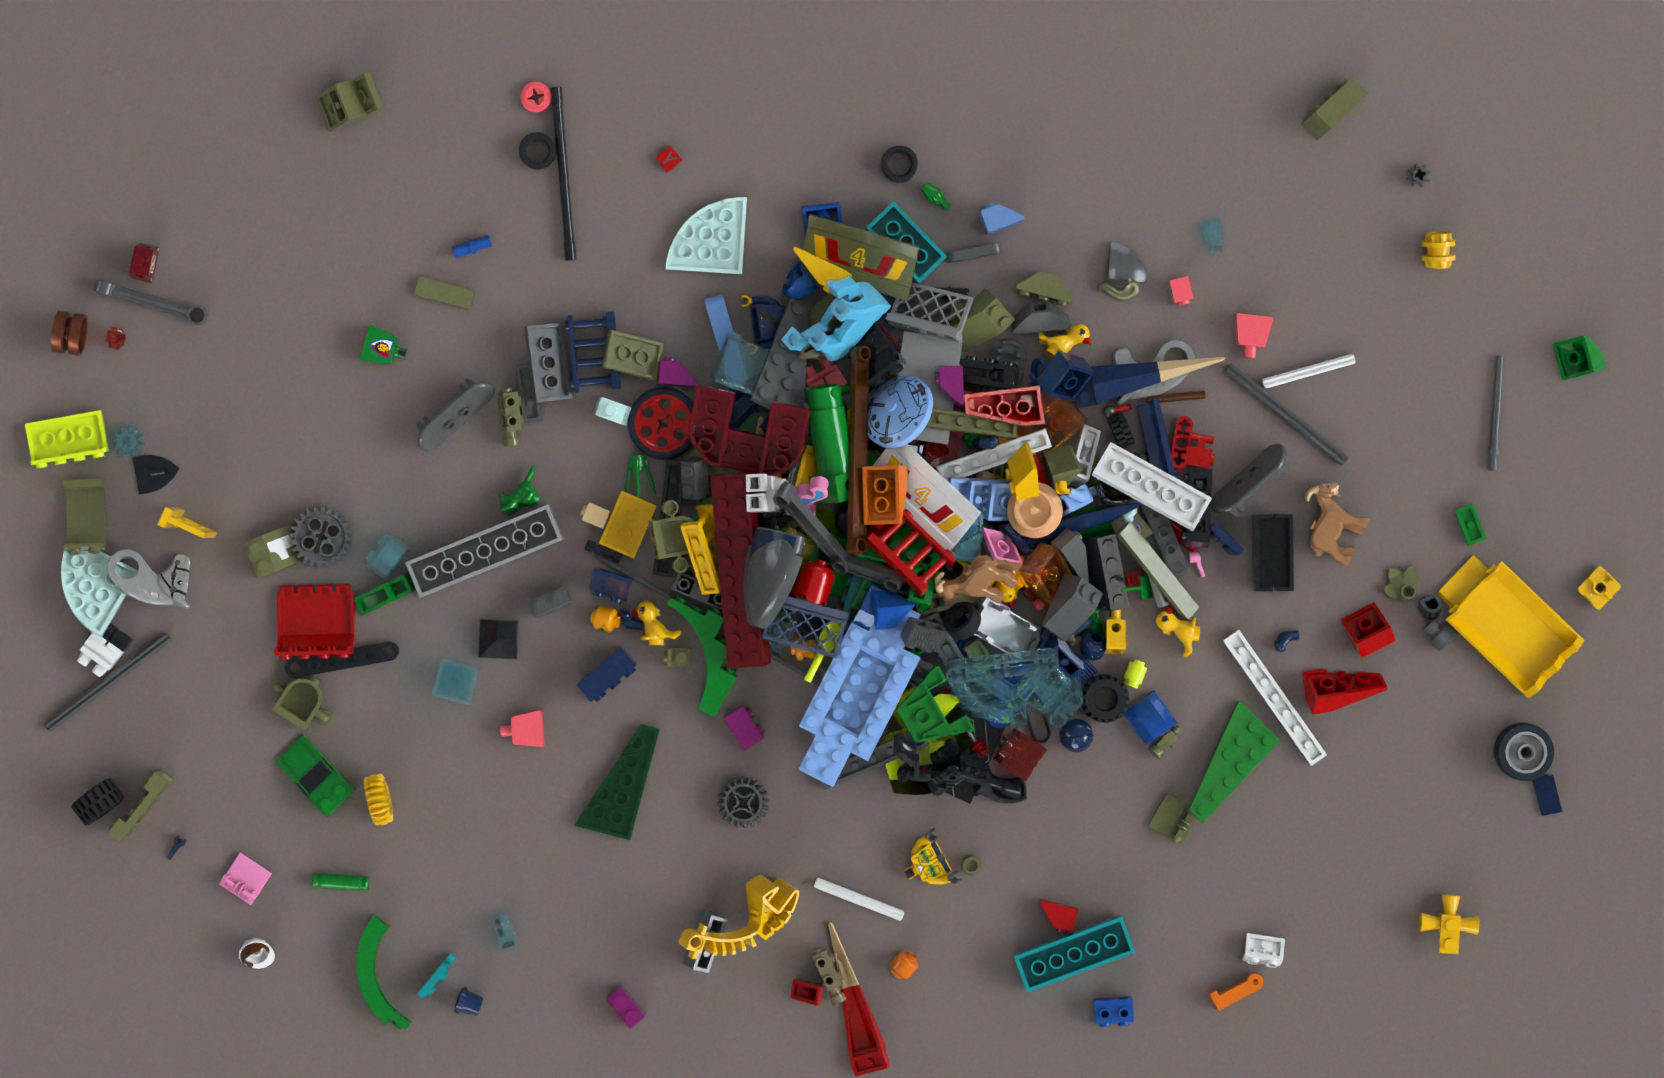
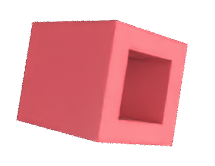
(1181, 290)

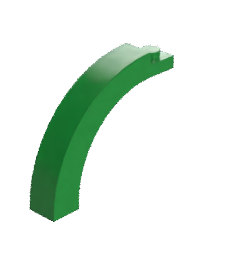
(367, 974)

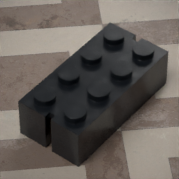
(1272, 552)

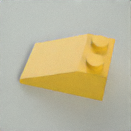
(821, 269)

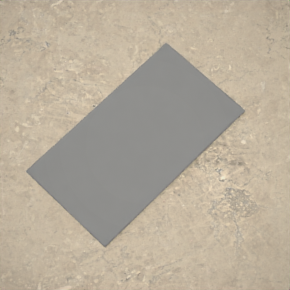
(923, 358)

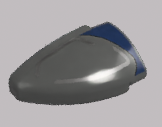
(770, 574)

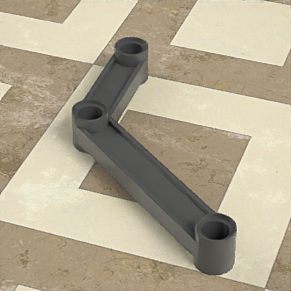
(841, 560)

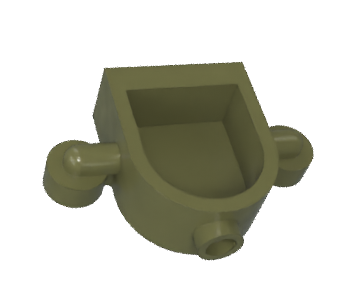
(668, 537)
(301, 701)

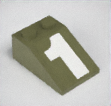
(273, 551)

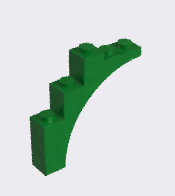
(707, 626)

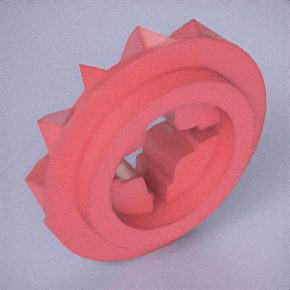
(541, 89)

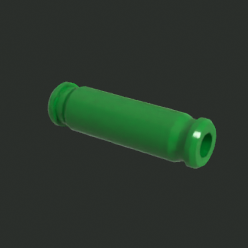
(340, 882)

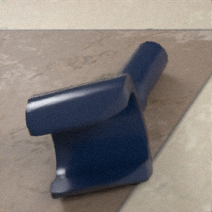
(175, 847)

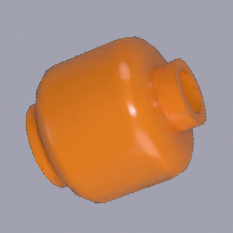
(904, 965)

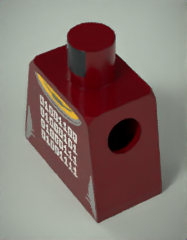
(144, 262)

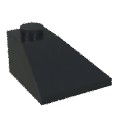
(498, 639)

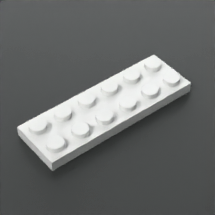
(1151, 486)

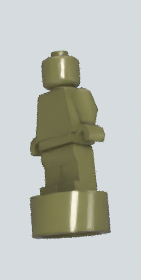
(1167, 739)

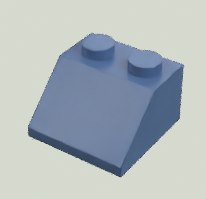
(998, 217)

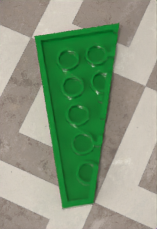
(1236, 755)

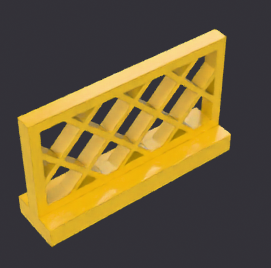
(173, 517)

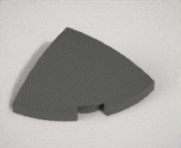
(1124, 264)

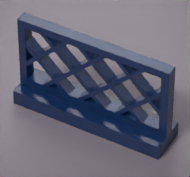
(813, 610)

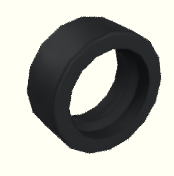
(537, 136)
(899, 178)
(955, 613)

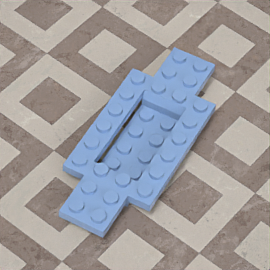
(861, 703)

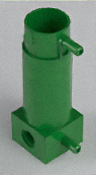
(830, 438)

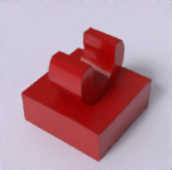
(1132, 577)

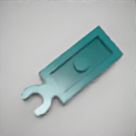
(440, 975)

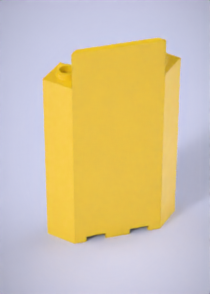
(1508, 624)

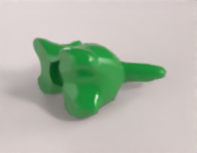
(524, 494)

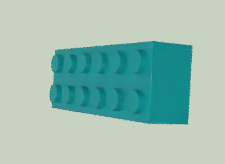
(1074, 953)

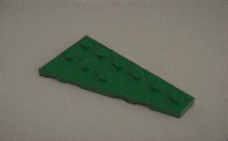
(620, 794)

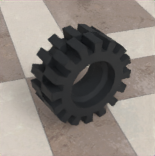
(1120, 430)

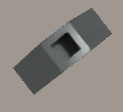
(1040, 318)
(689, 586)

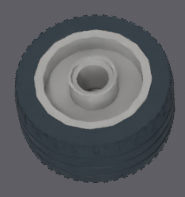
(1538, 753)

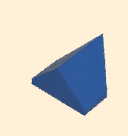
(889, 608)

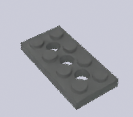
(538, 371)

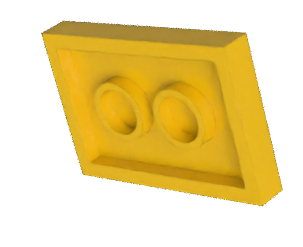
(627, 524)

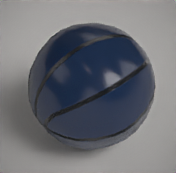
(1076, 735)

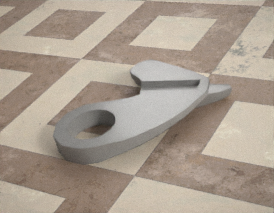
(1123, 356)

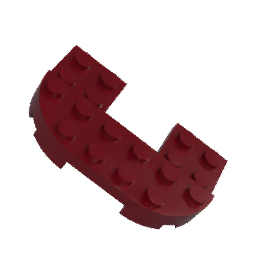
(743, 449)

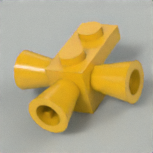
(1449, 924)

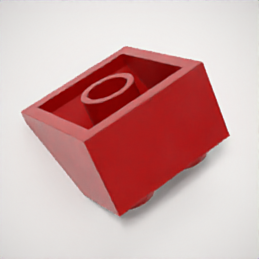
(1368, 630)

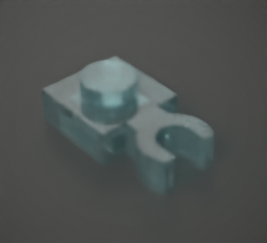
(1212, 232)

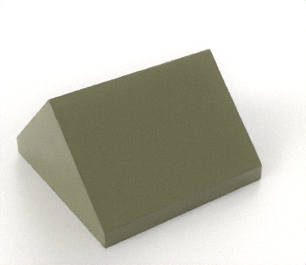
(1061, 465)

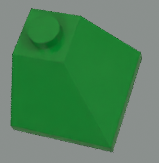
(1578, 357)

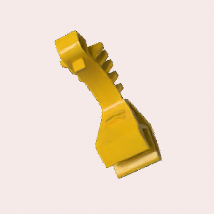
(768, 909)

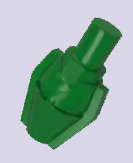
(935, 195)

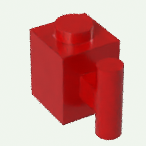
(1199, 455)

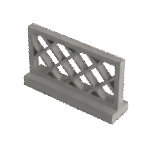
(926, 327)

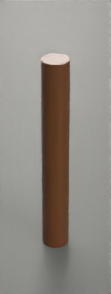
(1178, 396)

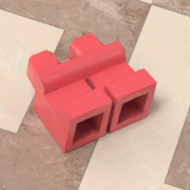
(830, 373)

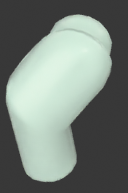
(1129, 516)

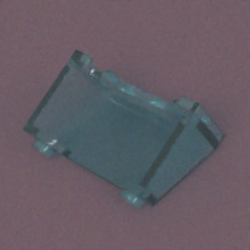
(739, 363)

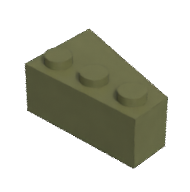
(1335, 107)

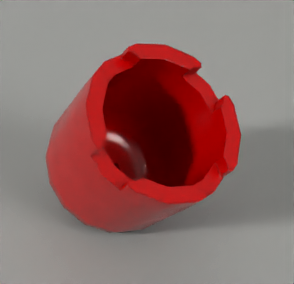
(814, 582)

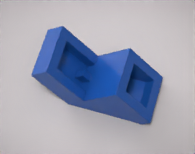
(865, 615)

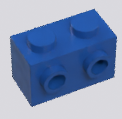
(1113, 1010)

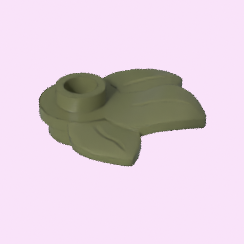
(1400, 581)

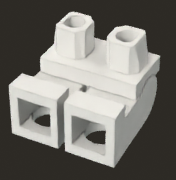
(765, 489)

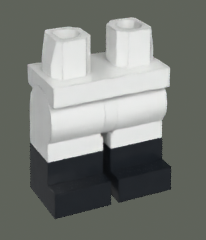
(104, 654)

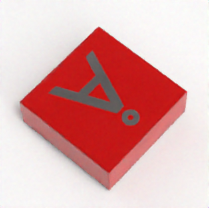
(669, 159)

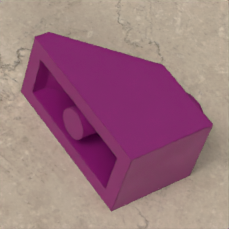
(674, 373)
(951, 383)

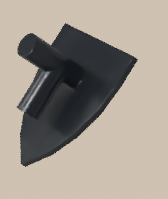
(153, 472)

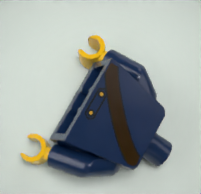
(765, 317)

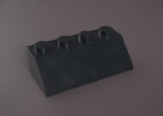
(1106, 569)

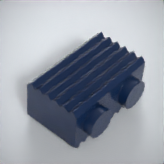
(1069, 660)

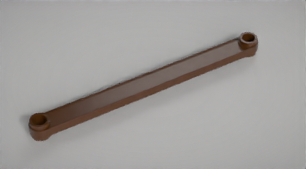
(857, 448)

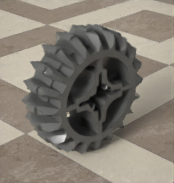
(732, 789)

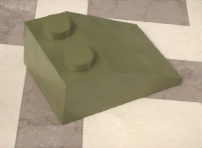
(985, 320)

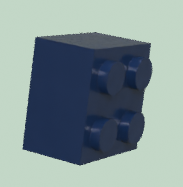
(1065, 376)

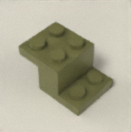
(349, 101)

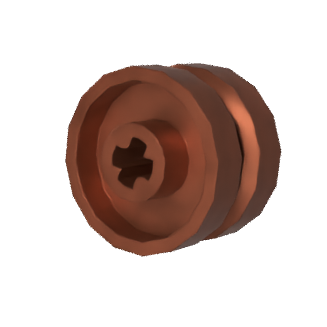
(69, 333)

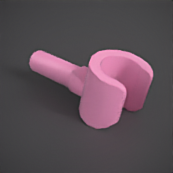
(1195, 557)

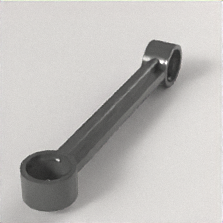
(148, 300)

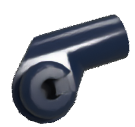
(985, 442)

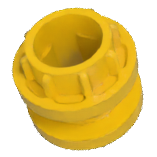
(1438, 250)

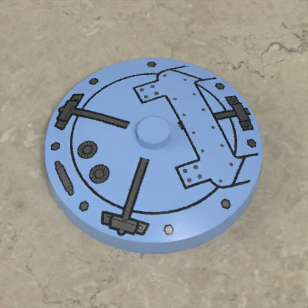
(899, 411)

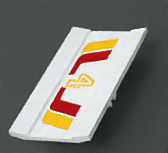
(931, 498)

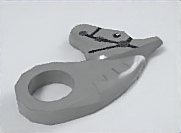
(153, 588)

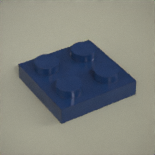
(1230, 545)

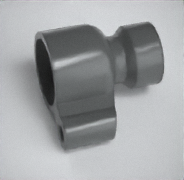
(1440, 637)

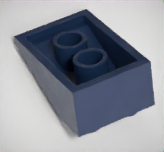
(610, 584)

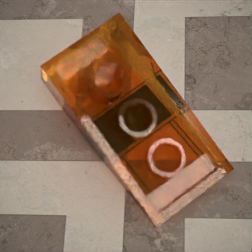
(1061, 423)
(1044, 572)

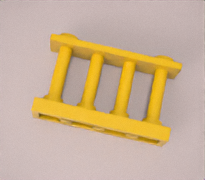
(702, 548)

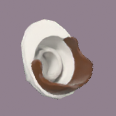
(256, 953)

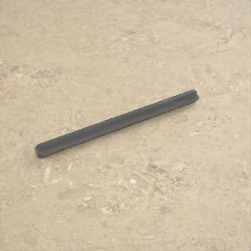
(1286, 414)
(107, 682)

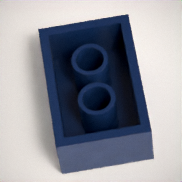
(607, 675)

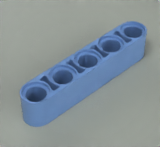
(718, 317)

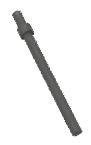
(1494, 451)

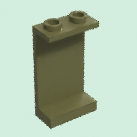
(85, 516)

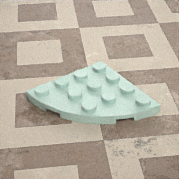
(711, 239)
(90, 590)

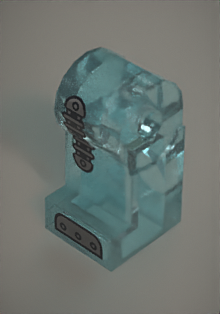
(504, 931)

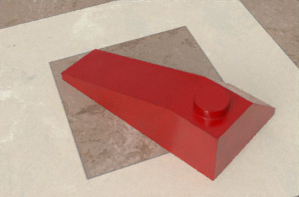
(1012, 406)
(1332, 691)

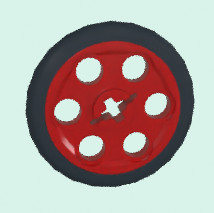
(637, 421)

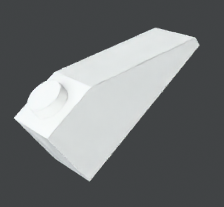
(1085, 451)

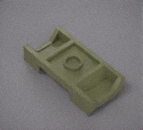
(155, 785)

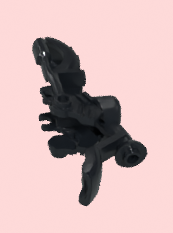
(951, 767)

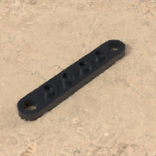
(362, 656)

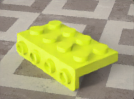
(67, 438)

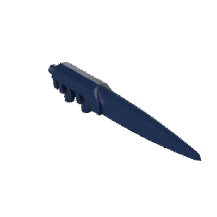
(1083, 522)

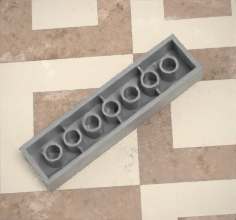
(484, 551)

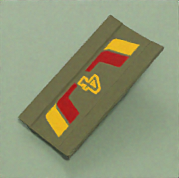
(865, 255)

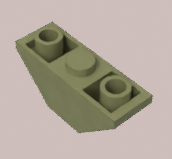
(1046, 287)

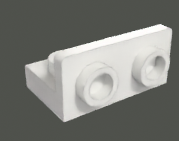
(1263, 950)

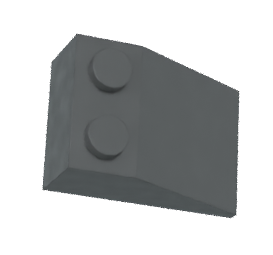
(1071, 606)

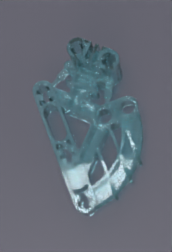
(1056, 697)

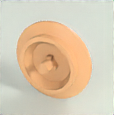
(1036, 515)

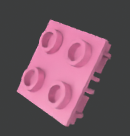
(245, 878)

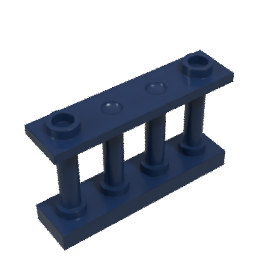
(608, 322)

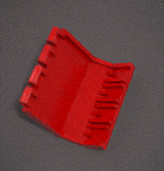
(315, 621)

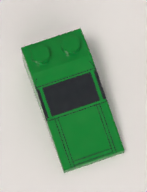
(315, 775)

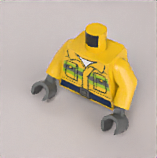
(930, 862)

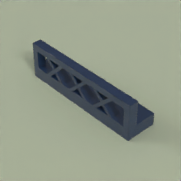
(1155, 436)

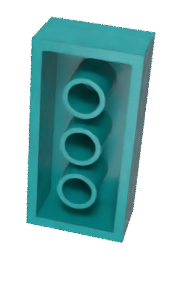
(897, 225)

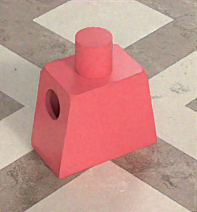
(1252, 332)
(526, 729)

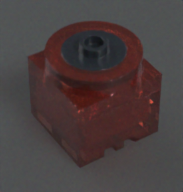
(1019, 753)

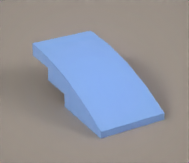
(986, 494)

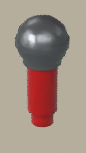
(1111, 410)

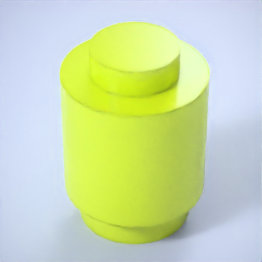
(1134, 673)

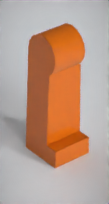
(1249, 985)

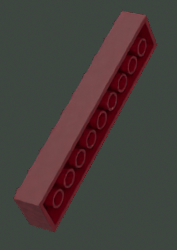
(733, 535)

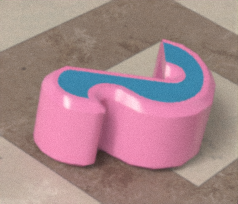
(813, 492)

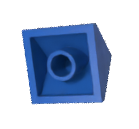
(828, 211)

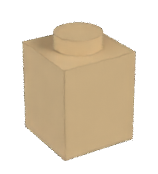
(595, 515)

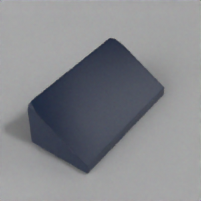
(1547, 795)

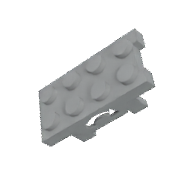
(1005, 628)

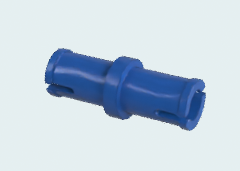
(471, 246)

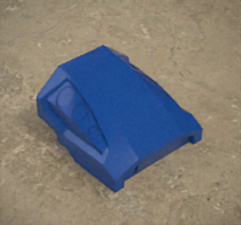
(1150, 718)

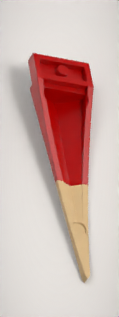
(864, 1039)

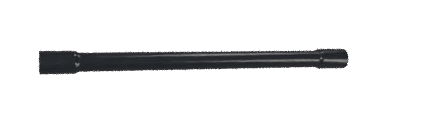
(557, 103)

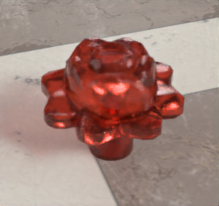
(115, 338)

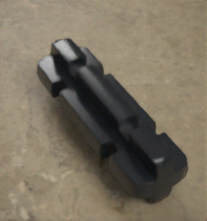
(603, 551)

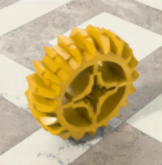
(378, 799)

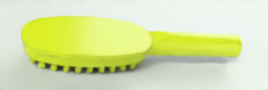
(828, 646)

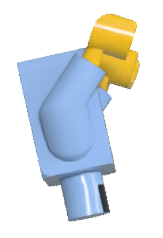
(1074, 498)

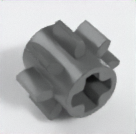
(1420, 170)

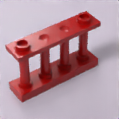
(905, 570)

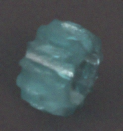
(121, 443)

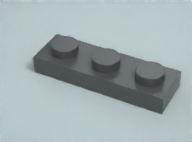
(531, 411)

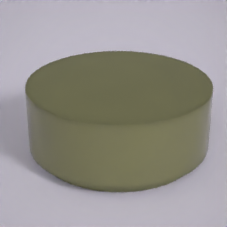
(971, 865)

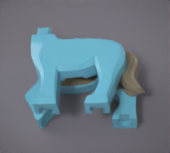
(843, 322)

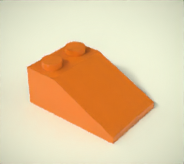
(884, 494)

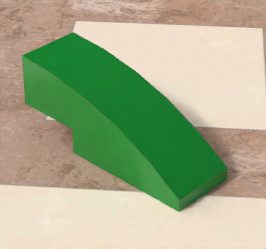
(385, 594)

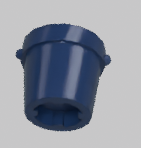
(468, 1002)

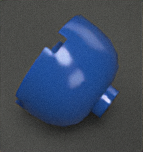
(800, 282)

